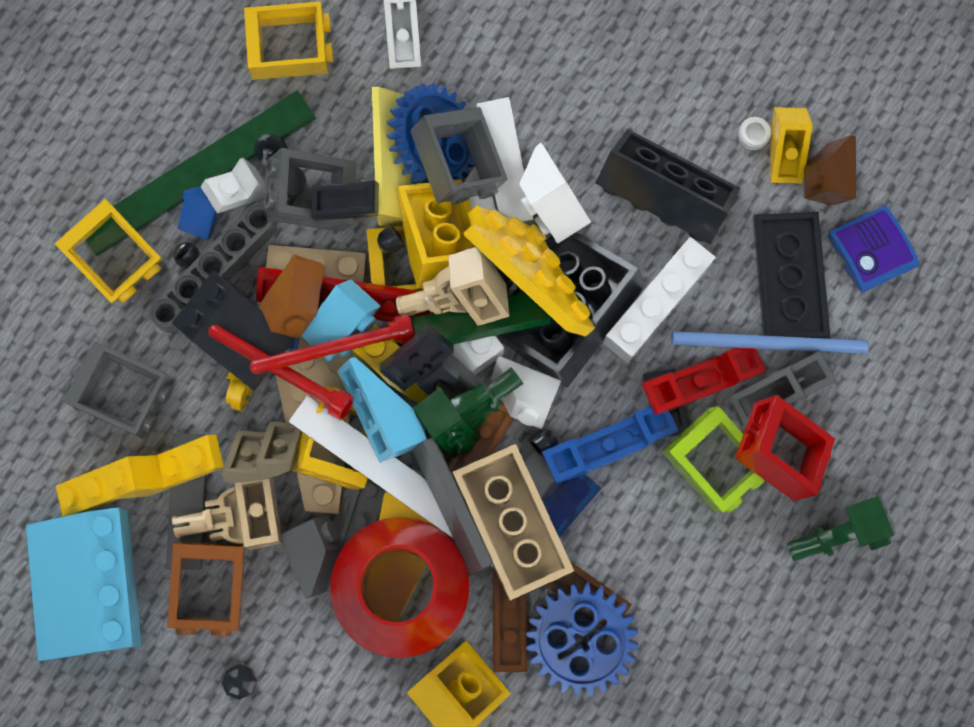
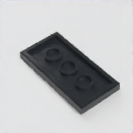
(791, 275)

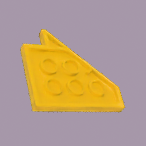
(530, 264)

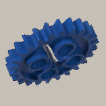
(410, 109)
(603, 662)

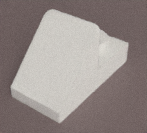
(235, 188)

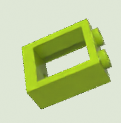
(688, 439)

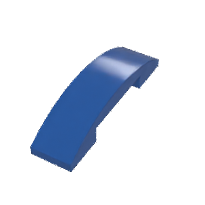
(608, 444)

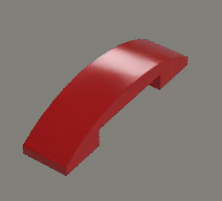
(702, 379)

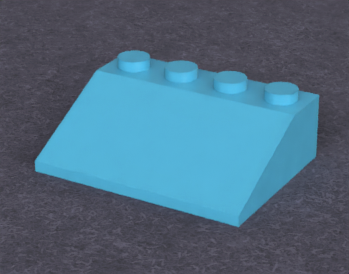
(83, 584)

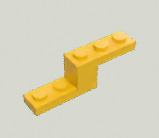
(140, 476)

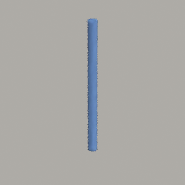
(769, 342)

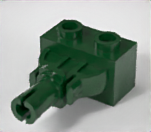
(456, 420)
(868, 524)

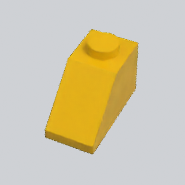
(789, 144)

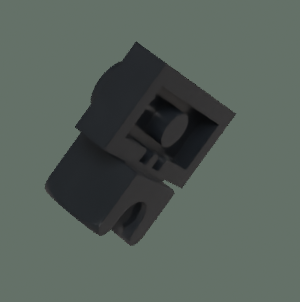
(422, 361)

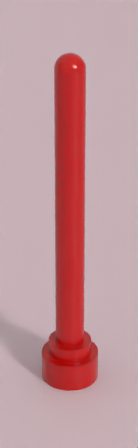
(398, 330)
(335, 402)

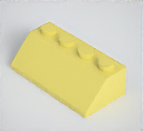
(386, 171)

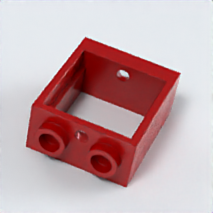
(759, 438)

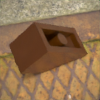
(832, 173)

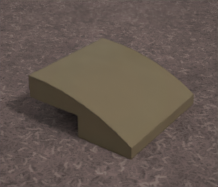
(261, 454)

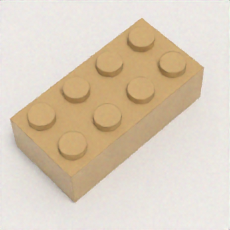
(512, 522)

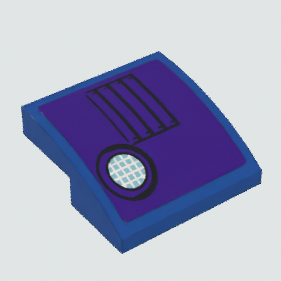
(874, 248)

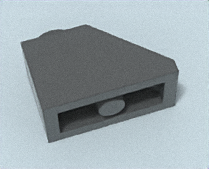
(313, 553)

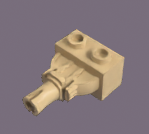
(465, 286)
(245, 514)

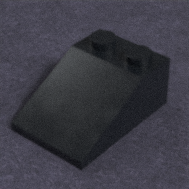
(226, 305)

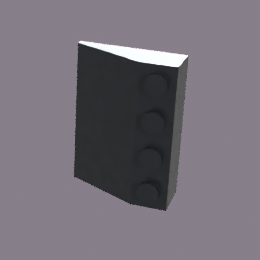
(601, 283)

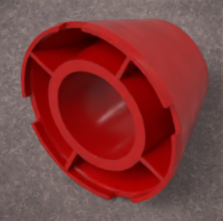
(438, 618)

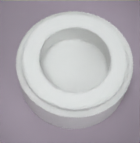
(754, 133)

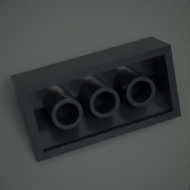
(667, 186)

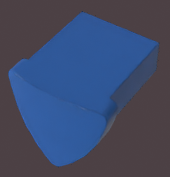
(197, 214)

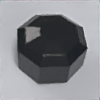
(239, 681)

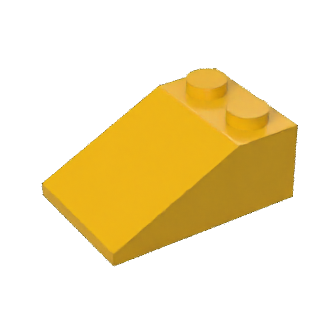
(432, 229)

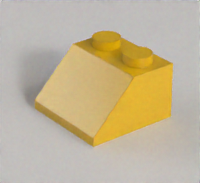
(459, 690)

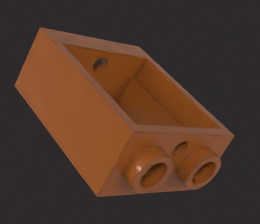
(210, 551)

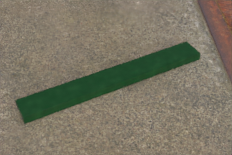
(214, 160)

